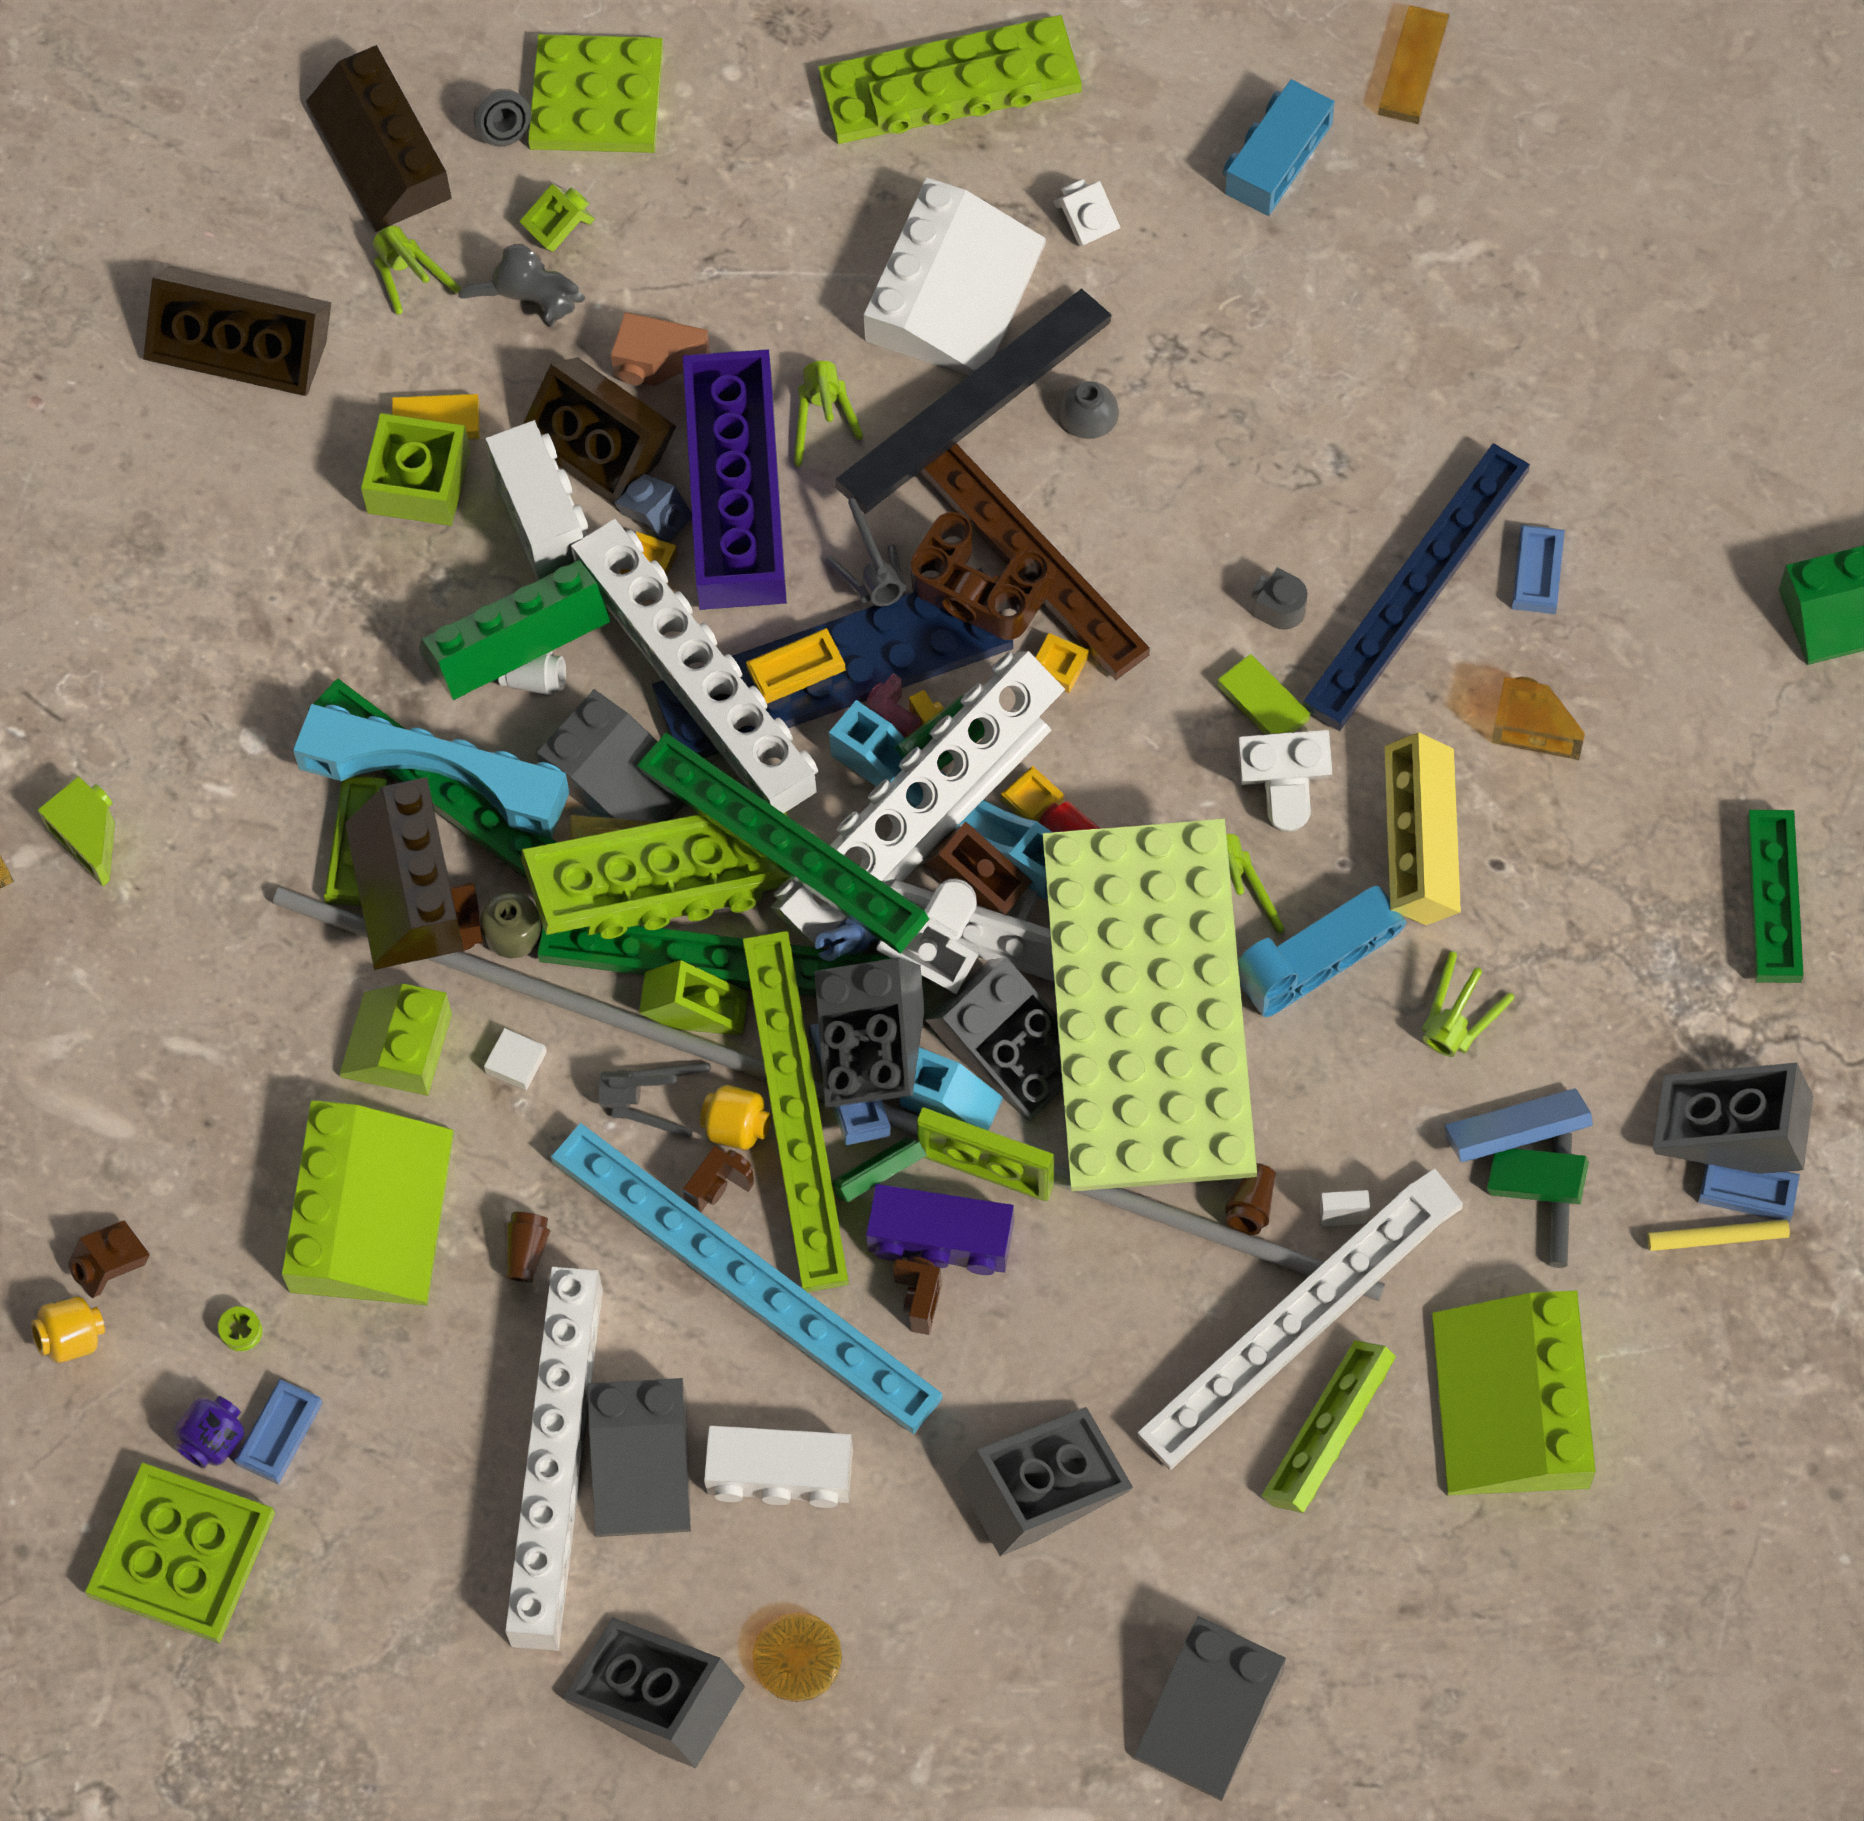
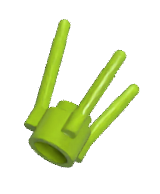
(399, 253)
(822, 389)
(1241, 862)
(1448, 1030)

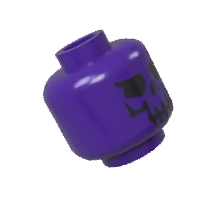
(208, 1431)

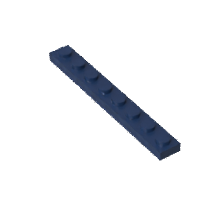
(1415, 587)

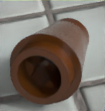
(1252, 1202)
(524, 1245)

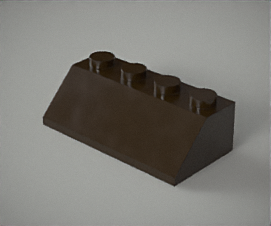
(378, 140)
(235, 330)
(403, 876)

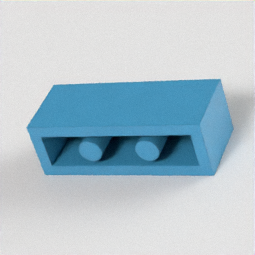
(1278, 146)

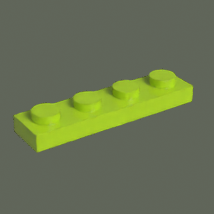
(1328, 1426)

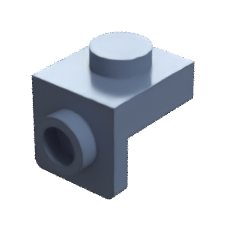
(655, 505)

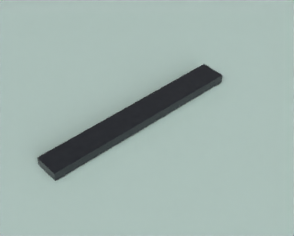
(973, 401)

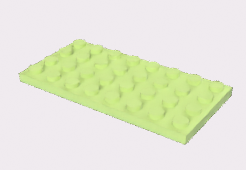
(1149, 1005)

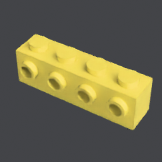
(1422, 829)

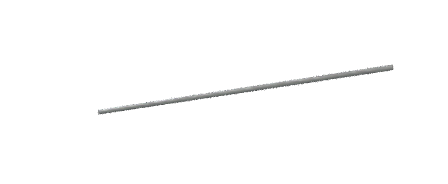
(755, 1067)

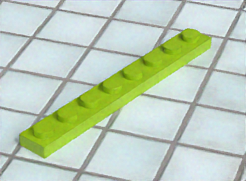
(795, 1112)

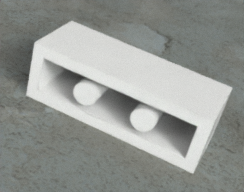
(778, 1465)

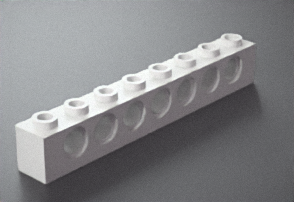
(1034, 692)
(778, 784)
(554, 1459)

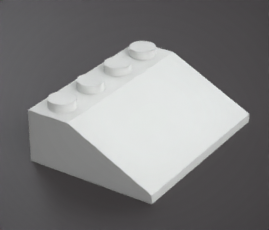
(952, 280)

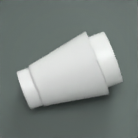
(539, 676)

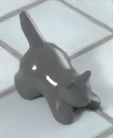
(524, 278)

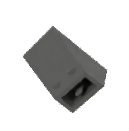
(869, 1030)
(1004, 1035)

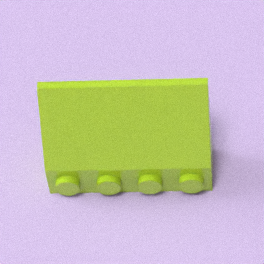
(367, 1205)
(1514, 1395)

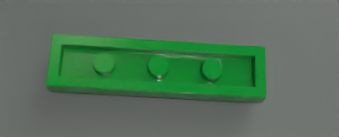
(1775, 896)

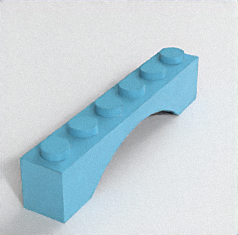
(348, 745)
(867, 747)

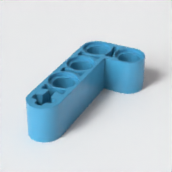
(1284, 973)

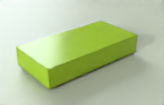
(1263, 698)

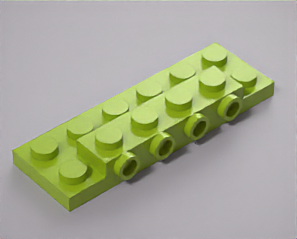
(950, 79)
(645, 877)

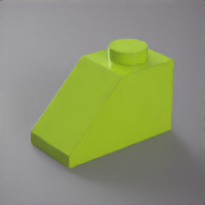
(83, 825)
(693, 1000)

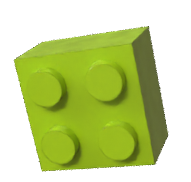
(415, 469)

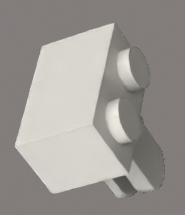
(1285, 767)
(939, 944)

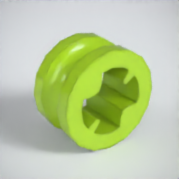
(254, 1324)

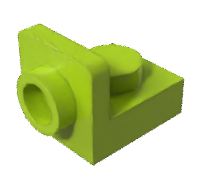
(556, 215)

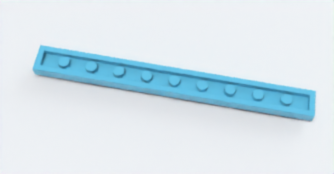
(747, 1278)

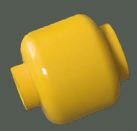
(734, 1117)
(67, 1329)

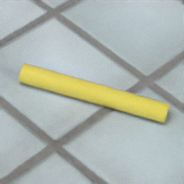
(1718, 1235)

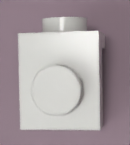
(1087, 211)

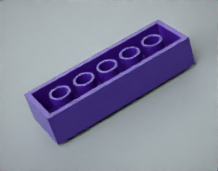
(734, 480)

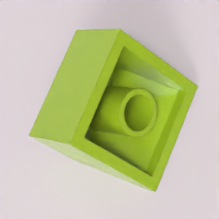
(398, 1038)

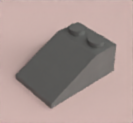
(600, 758)
(1736, 1118)
(639, 1457)
(1041, 1480)
(655, 1691)
(1210, 1708)

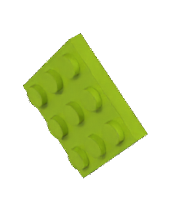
(596, 93)
(180, 1552)

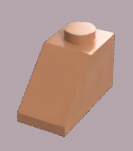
(653, 349)

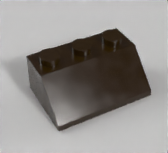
(598, 428)

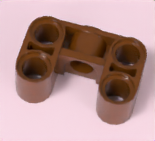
(970, 593)

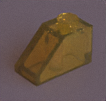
(1535, 720)

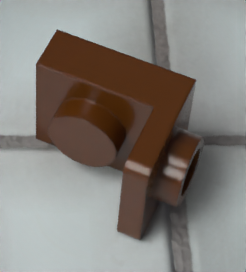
(709, 1179)
(919, 1301)

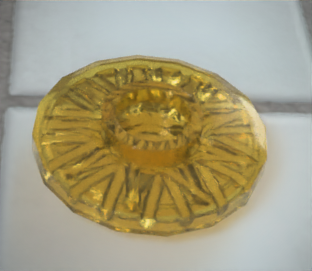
(797, 1657)

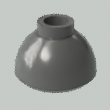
(502, 117)
(1088, 410)

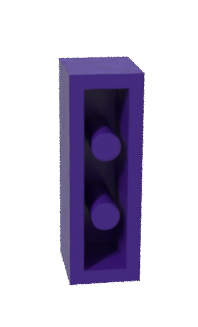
(940, 1229)

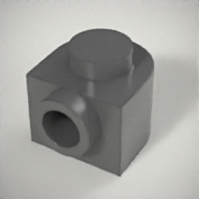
(1280, 600)

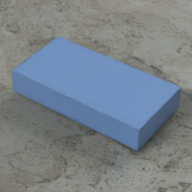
(1538, 569)
(1751, 1193)
(278, 1431)

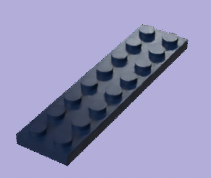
(901, 639)

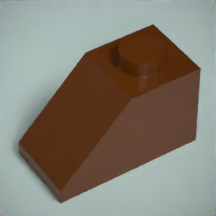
(975, 860)

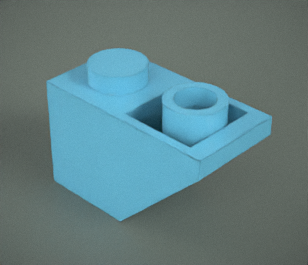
(952, 1091)

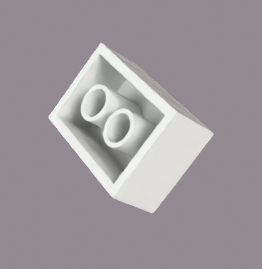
(536, 496)

